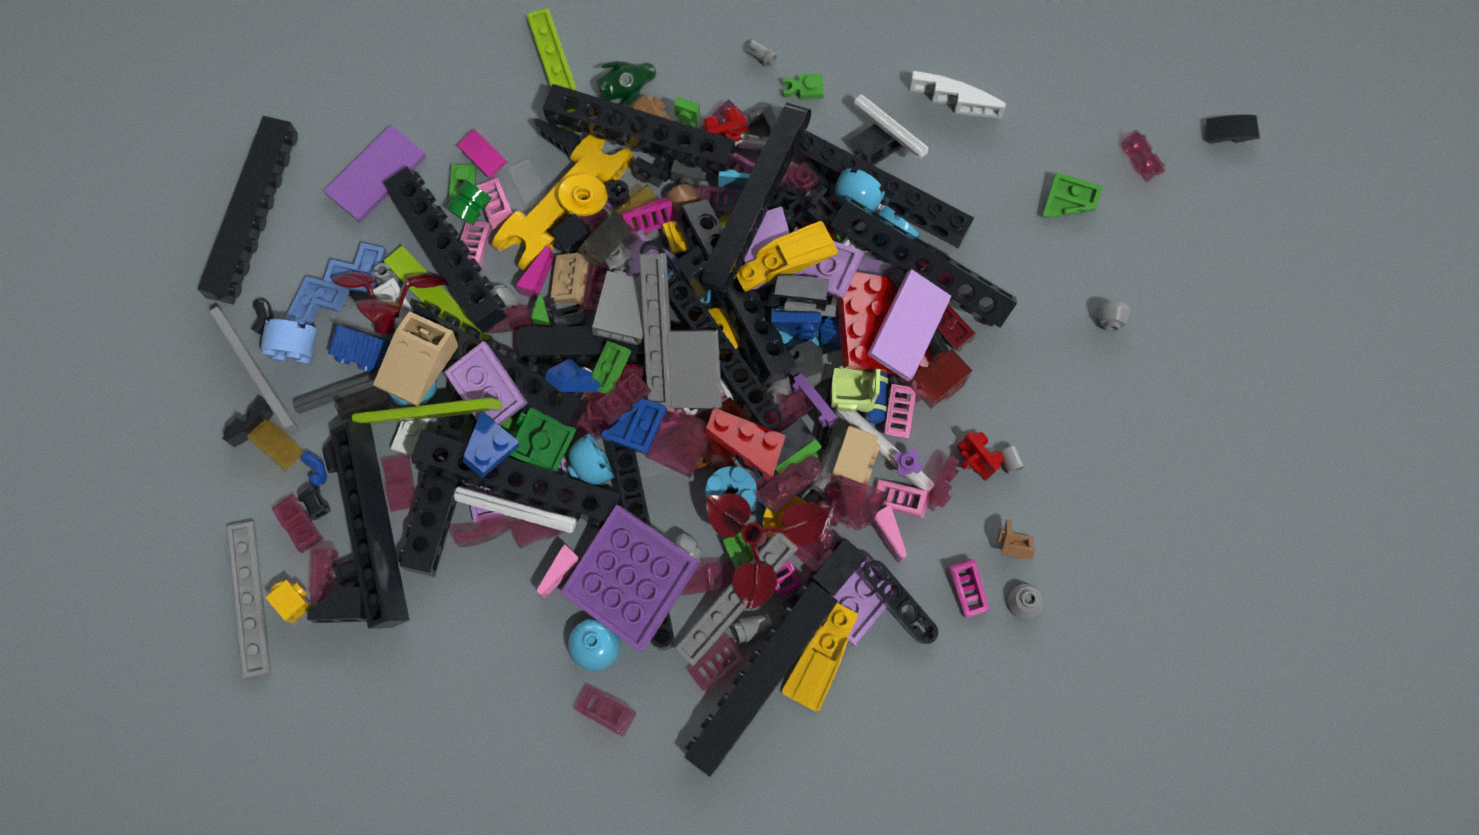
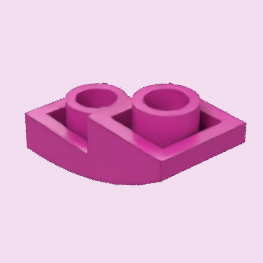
(482, 153)

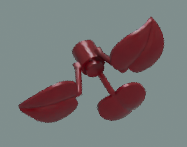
(384, 312)
(728, 514)

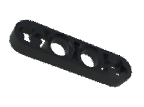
(902, 599)

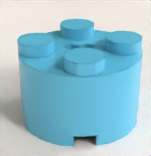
(735, 480)

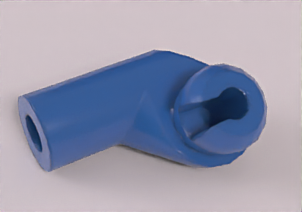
(319, 473)

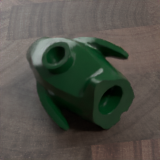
(624, 80)

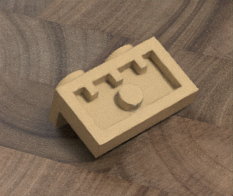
(569, 278)

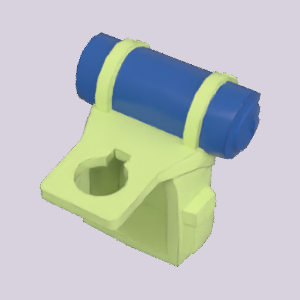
(860, 391)

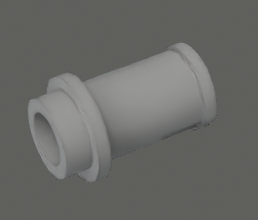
(762, 52)
(384, 273)

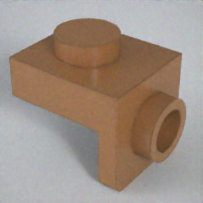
(1015, 544)

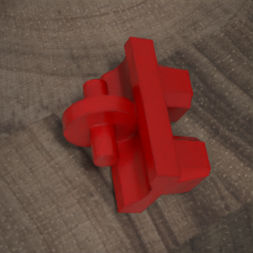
(731, 129)
(977, 456)

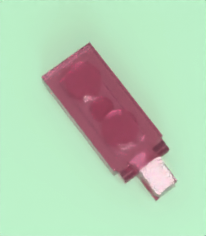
(788, 483)

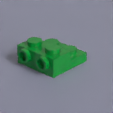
(541, 440)

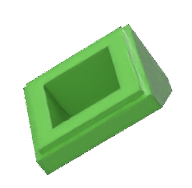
(539, 314)

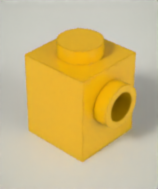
(289, 600)

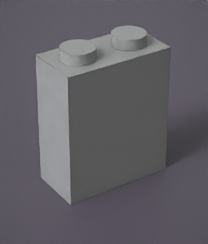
(620, 309)

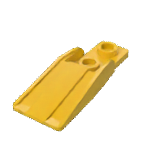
(788, 255)
(821, 660)

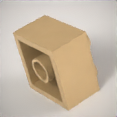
(856, 454)

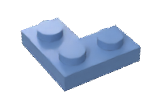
(366, 260)
(312, 296)

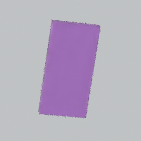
(361, 184)

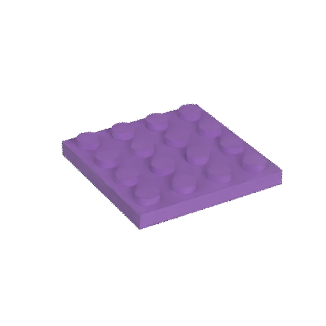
(630, 578)

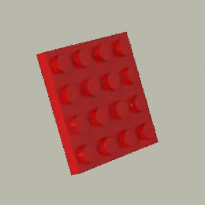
(861, 317)

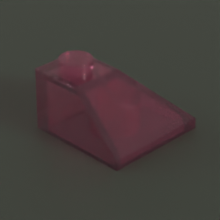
(679, 443)
(855, 501)

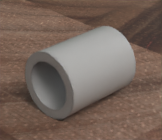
(1012, 459)

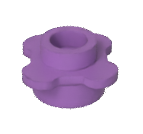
(903, 468)

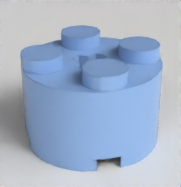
(288, 340)

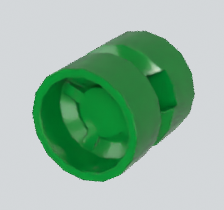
(469, 202)

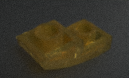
(275, 445)

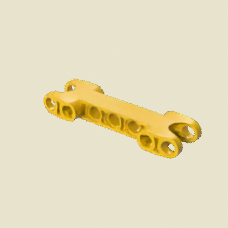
(536, 228)

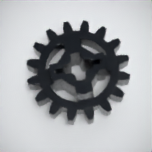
(792, 201)

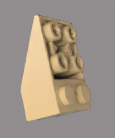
(415, 358)

